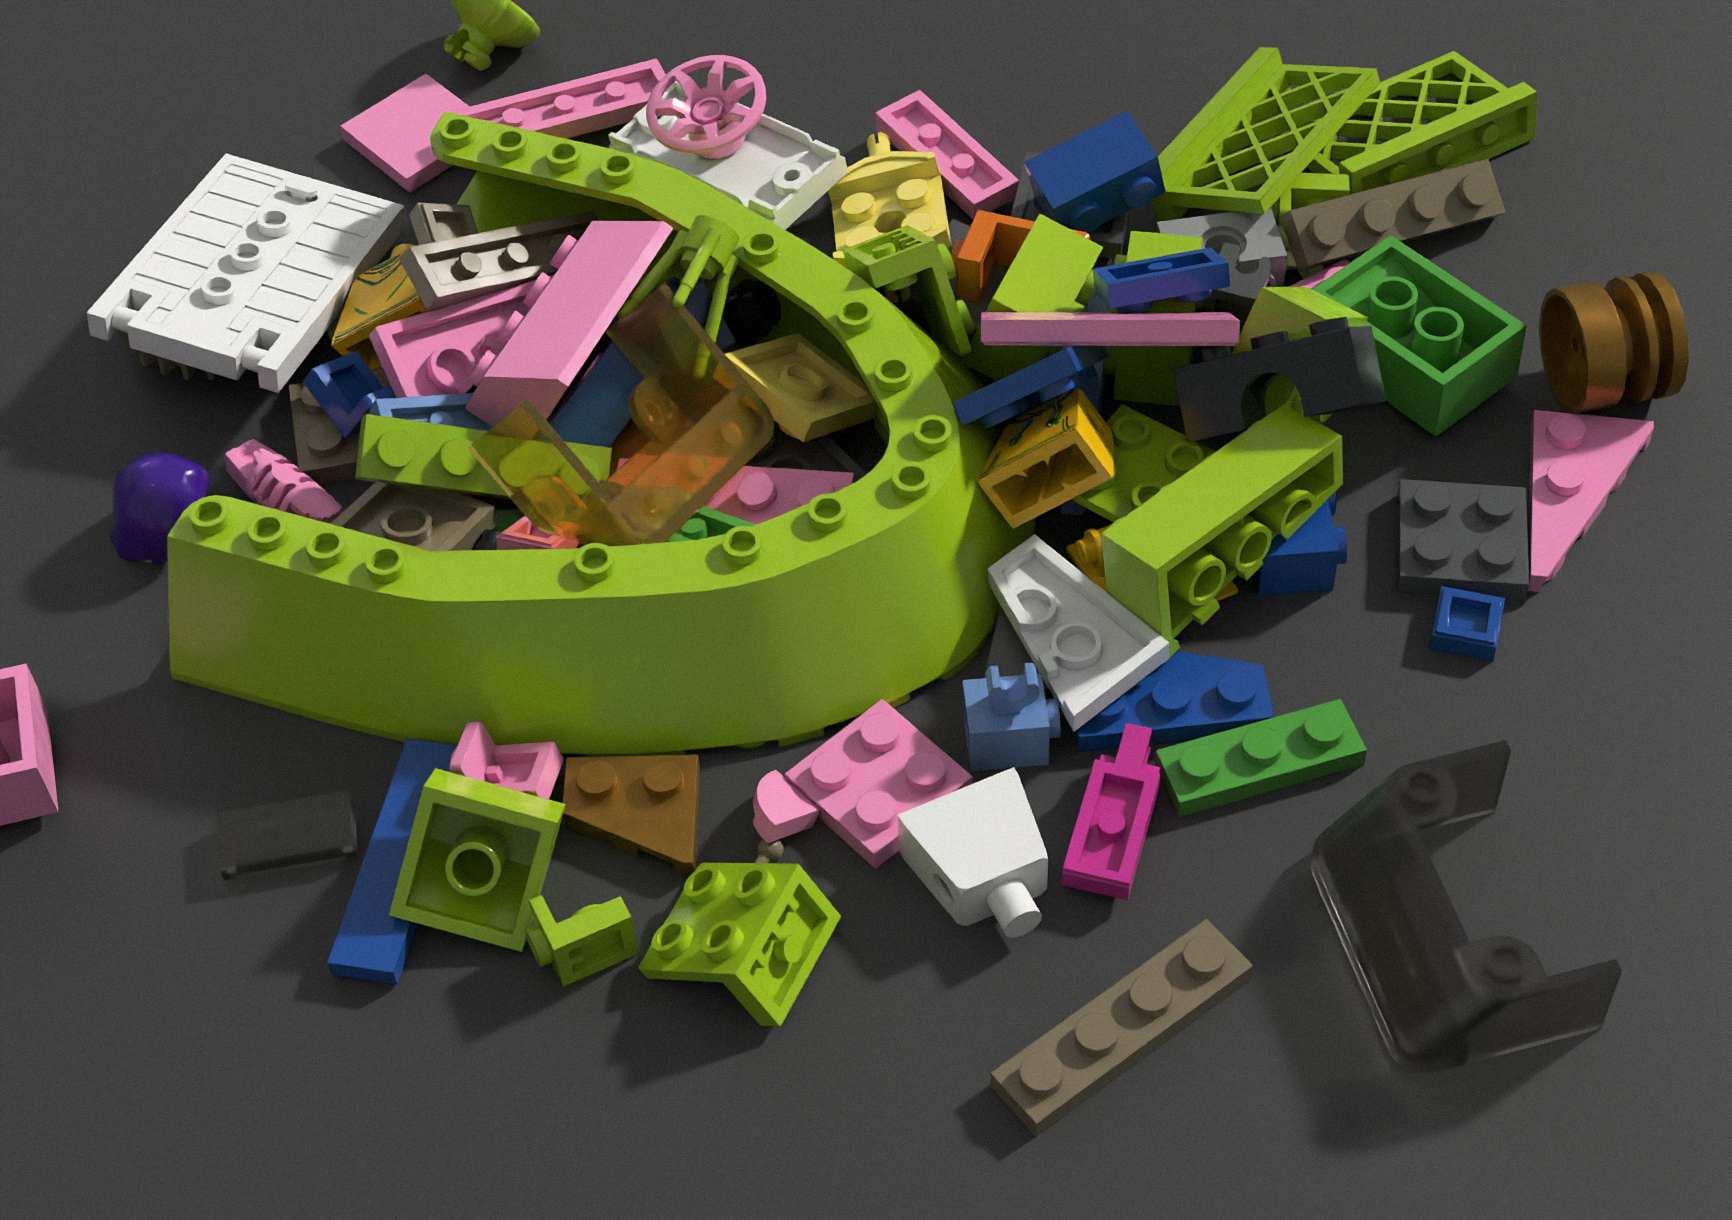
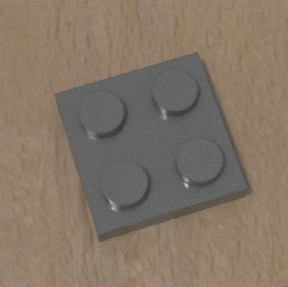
(1462, 538)

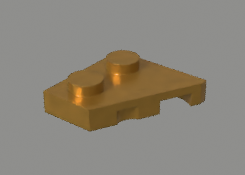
(637, 804)

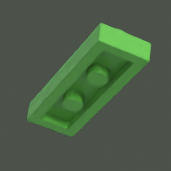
(1260, 757)

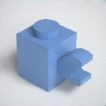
(1008, 720)

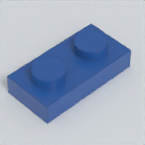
(1181, 275)

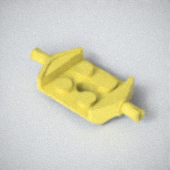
(887, 194)

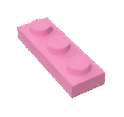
(967, 170)

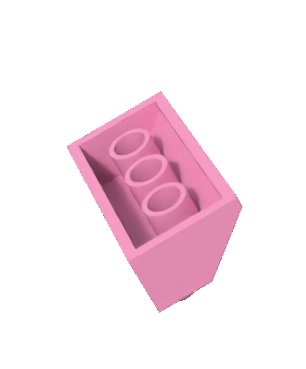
(564, 318)

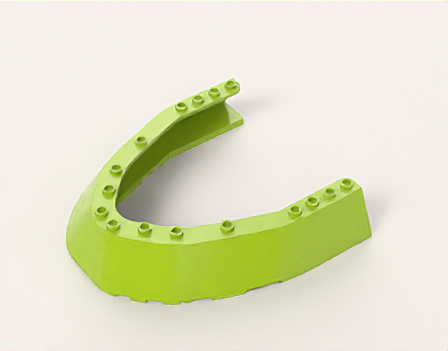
(640, 641)

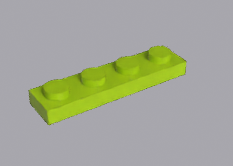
(439, 457)

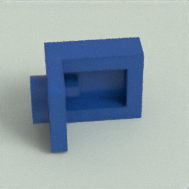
(346, 391)

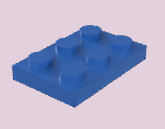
(1030, 385)

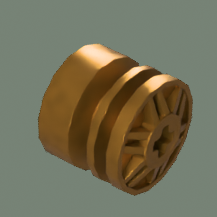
(1613, 342)

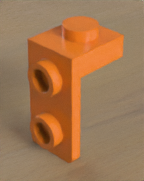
(989, 242)

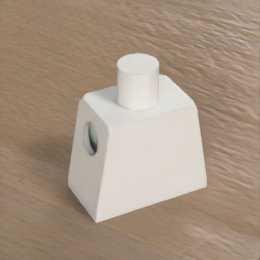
(979, 853)

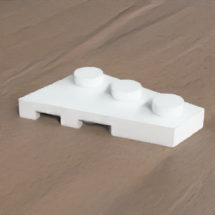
(1073, 630)

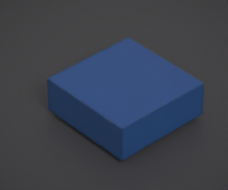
(1467, 623)

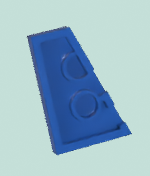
(1183, 702)

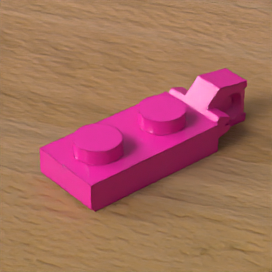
(1114, 818)

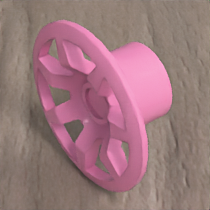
(710, 113)

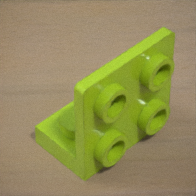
(909, 258)
(1144, 462)
(746, 928)

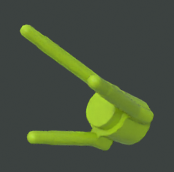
(705, 251)

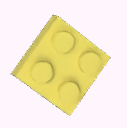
(804, 387)

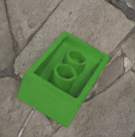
(1433, 335)

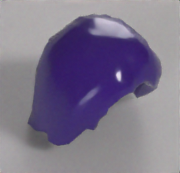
(150, 500)

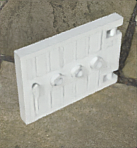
(248, 271)

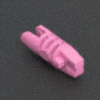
(278, 483)

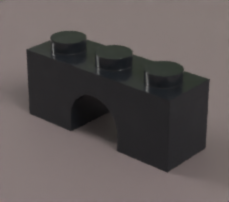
(1330, 369)

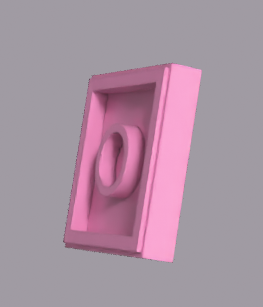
(399, 129)

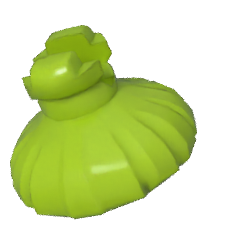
(486, 26)

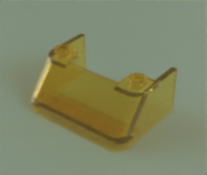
(689, 406)

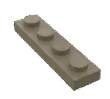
(1401, 209)
(488, 261)
(1120, 1027)

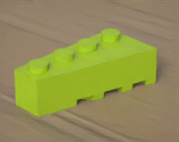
(1220, 520)

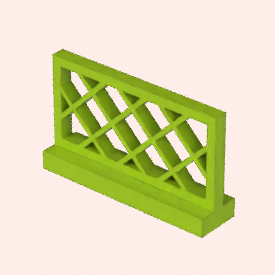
(1242, 117)
(1455, 138)

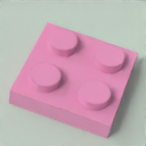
(871, 776)

